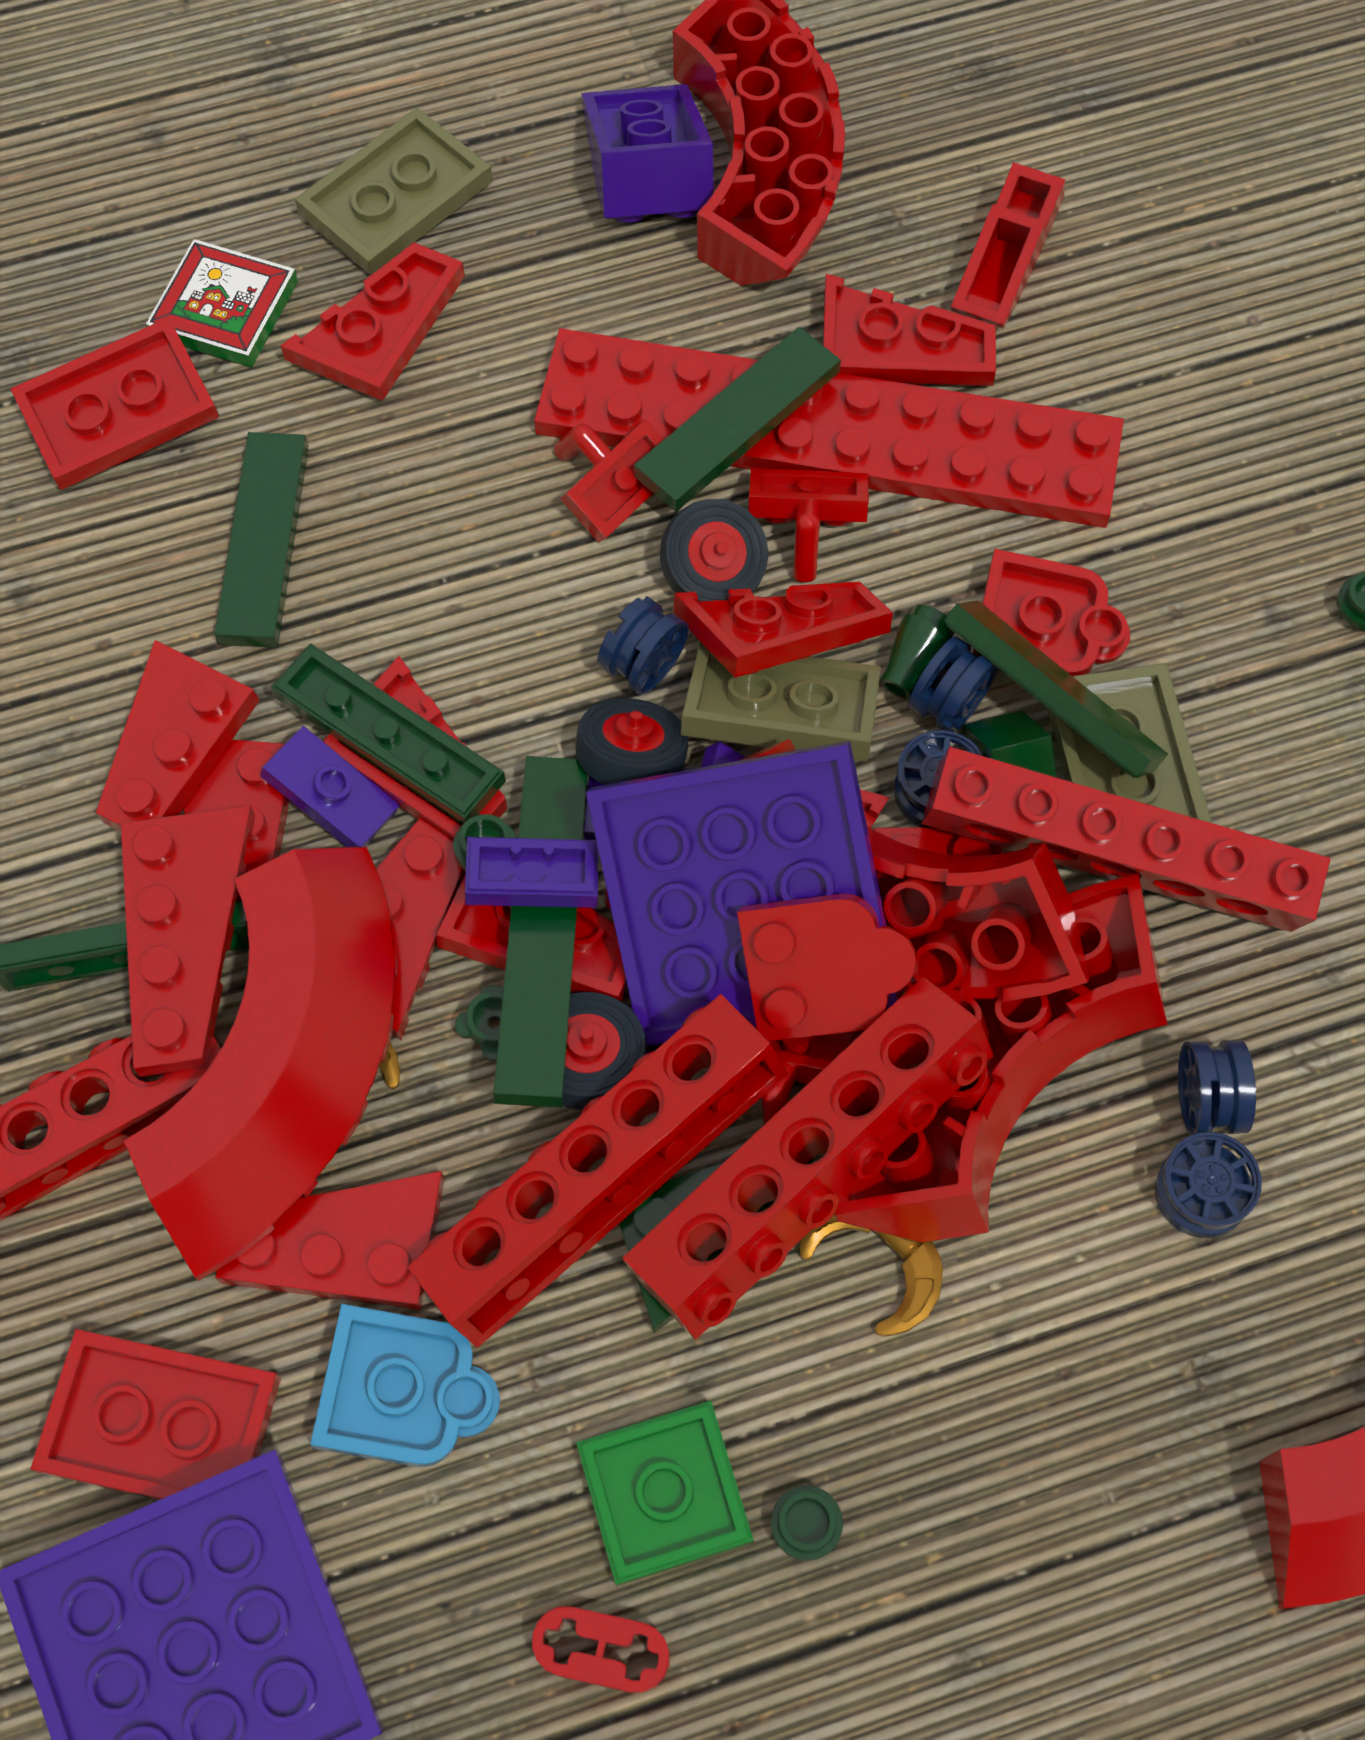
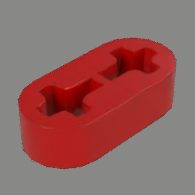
(604, 1630)

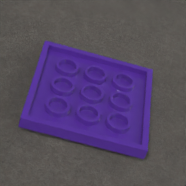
(715, 838)
(192, 1622)

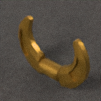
(921, 1270)

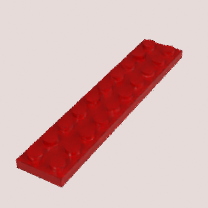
(899, 433)

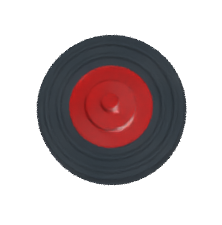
(713, 550)
(629, 741)
(601, 1047)

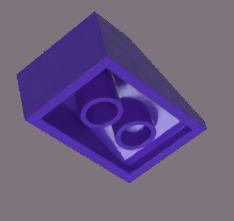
(648, 152)

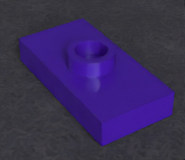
(329, 789)
(531, 872)

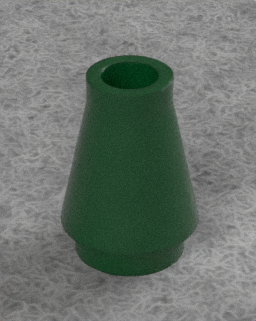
(915, 645)

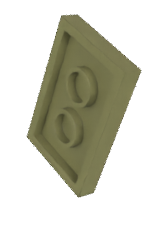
(394, 190)
(800, 700)
(1150, 704)

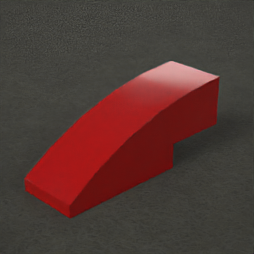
(1009, 245)

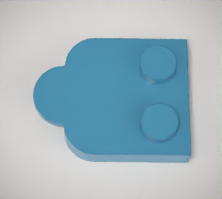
(400, 1389)

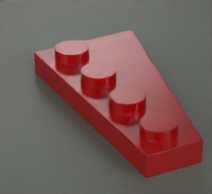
(179, 930)

